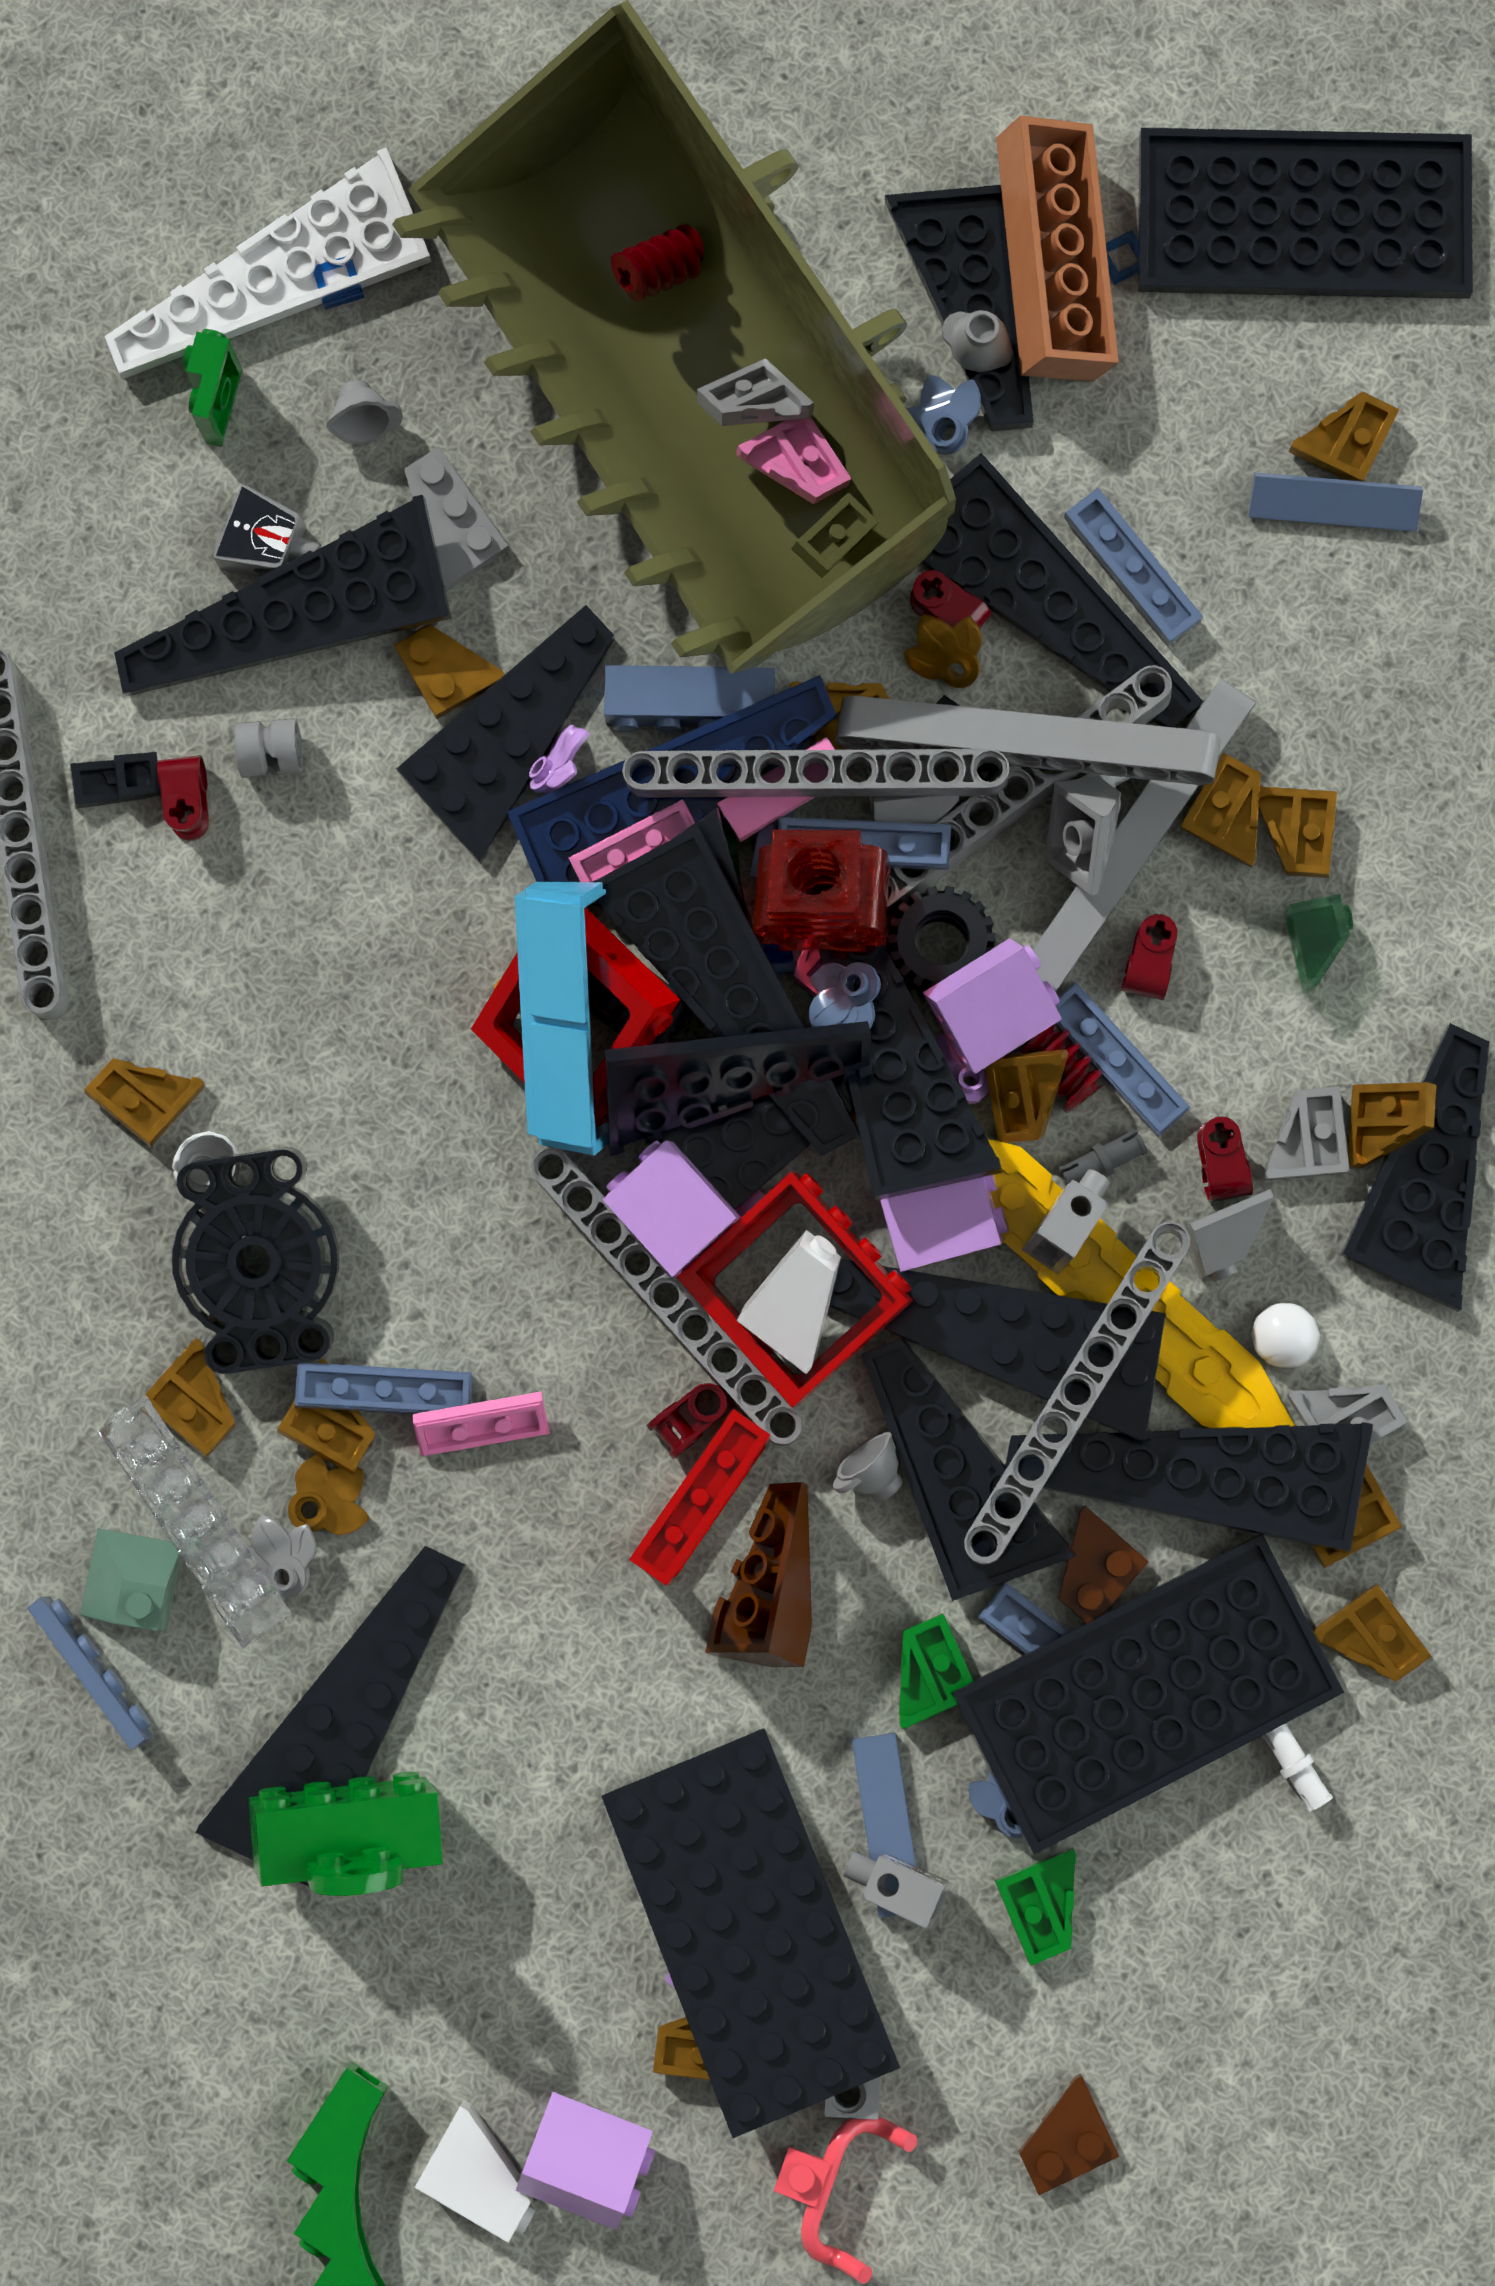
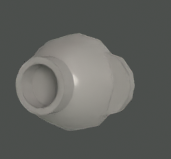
(978, 340)
(362, 414)
(870, 1469)

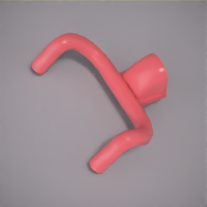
(812, 2179)

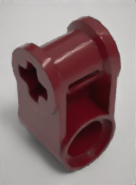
(951, 601)
(183, 789)
(1150, 964)
(1225, 1167)
(687, 1419)

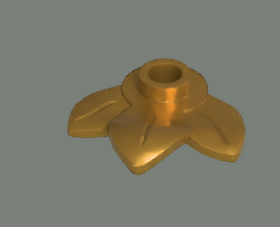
(944, 645)
(332, 1493)

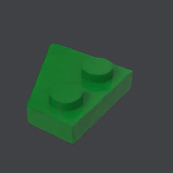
(929, 1670)
(1041, 1905)

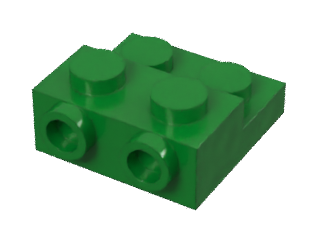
(215, 379)

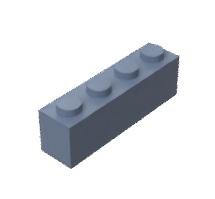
(679, 695)

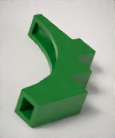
(332, 2157)

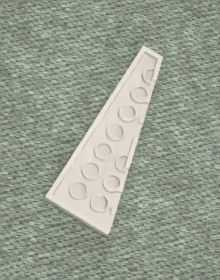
(276, 268)

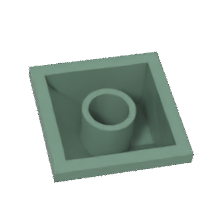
(131, 1580)

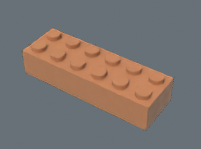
(1057, 249)

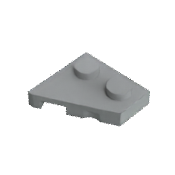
(754, 396)
(1310, 1137)
(1350, 1406)

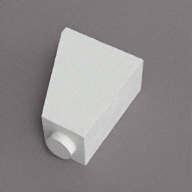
(795, 1300)
(476, 2177)

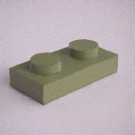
(835, 535)

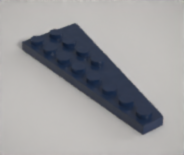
(603, 805)

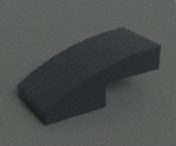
(116, 780)

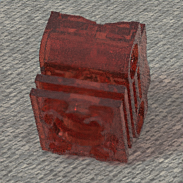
(838, 919)

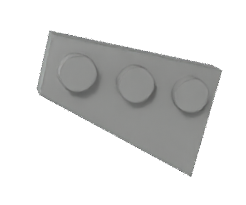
(460, 527)

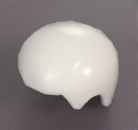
(199, 1147)
(1285, 1335)

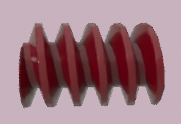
(659, 262)
(1075, 1080)

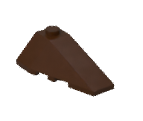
(770, 1605)

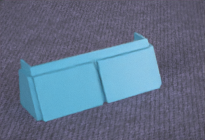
(557, 1014)

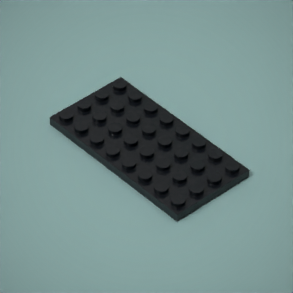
(1305, 213)
(1146, 1693)
(750, 1933)

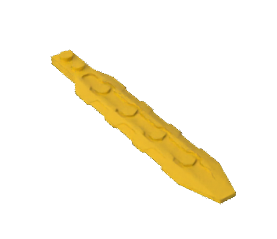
(1197, 1362)

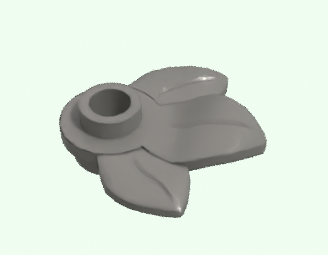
(279, 1550)

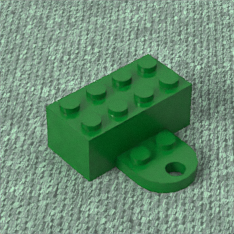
(346, 1835)

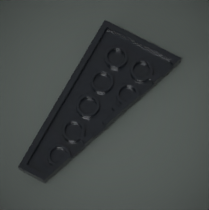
(485, 753)

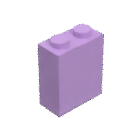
(994, 1004)
(670, 1206)
(944, 1222)
(586, 2161)

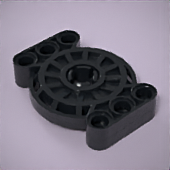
(230, 1292)

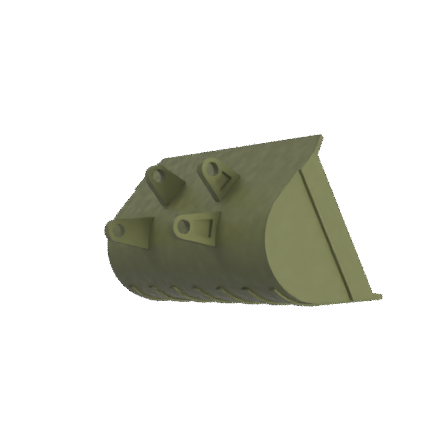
(533, 210)

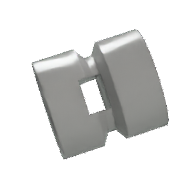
(268, 748)

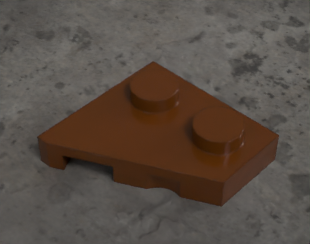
(1100, 1570)
(1067, 2140)

